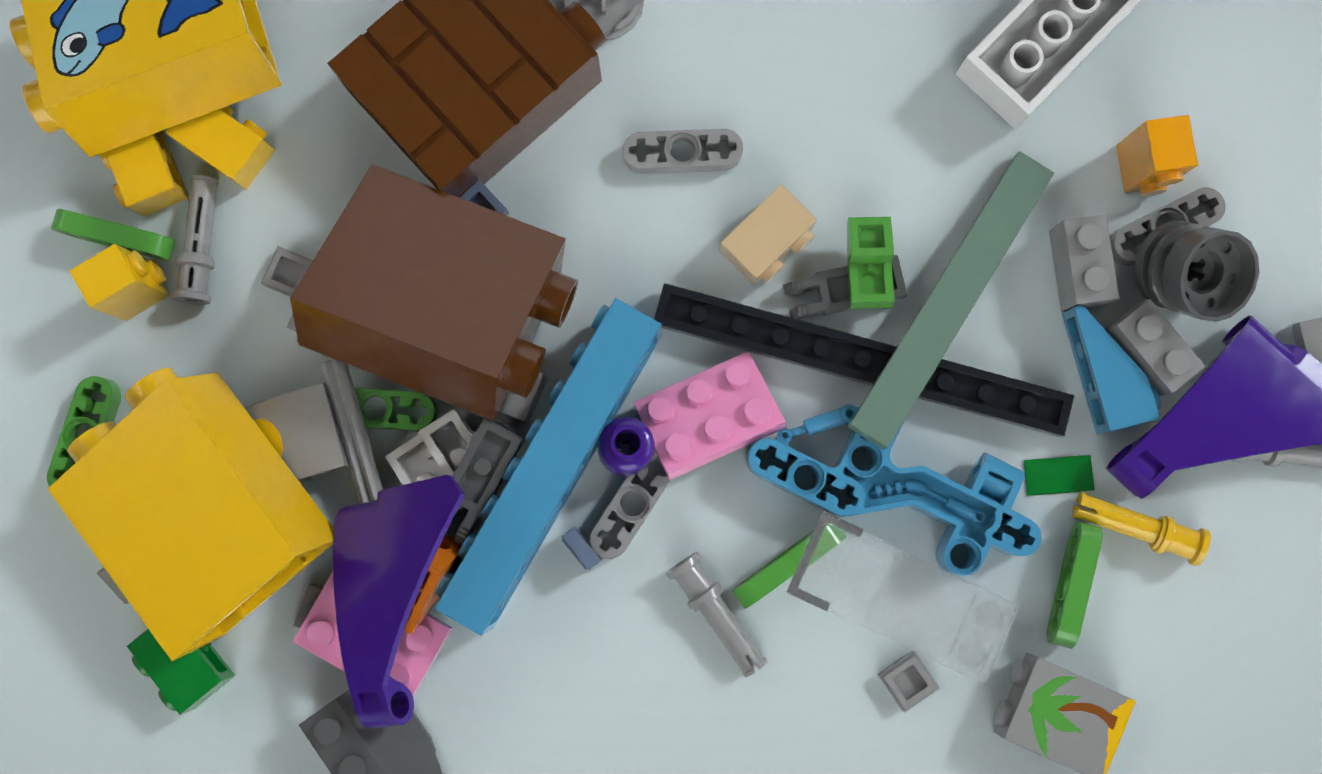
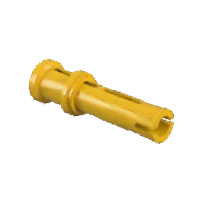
(1160, 533)

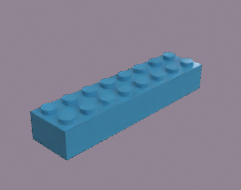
(549, 469)

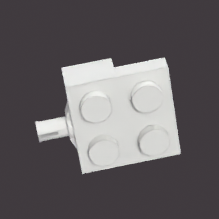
(434, 450)

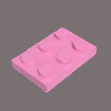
(710, 415)
(413, 654)

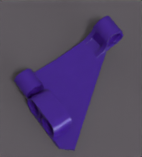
(1244, 405)
(377, 573)

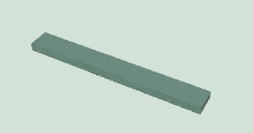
(950, 301)

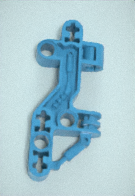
(969, 510)

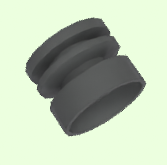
(1197, 270)

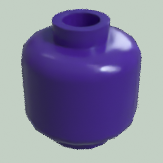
(631, 432)

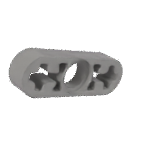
(713, 162)
(1174, 210)
(624, 536)

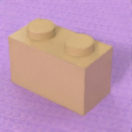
(768, 235)

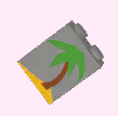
(1062, 716)

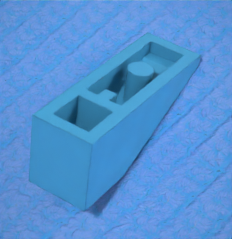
(1112, 382)

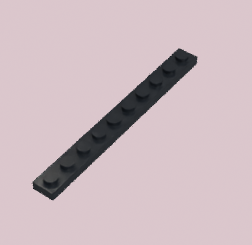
(859, 359)

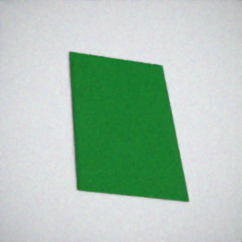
(1058, 475)

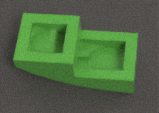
(870, 262)

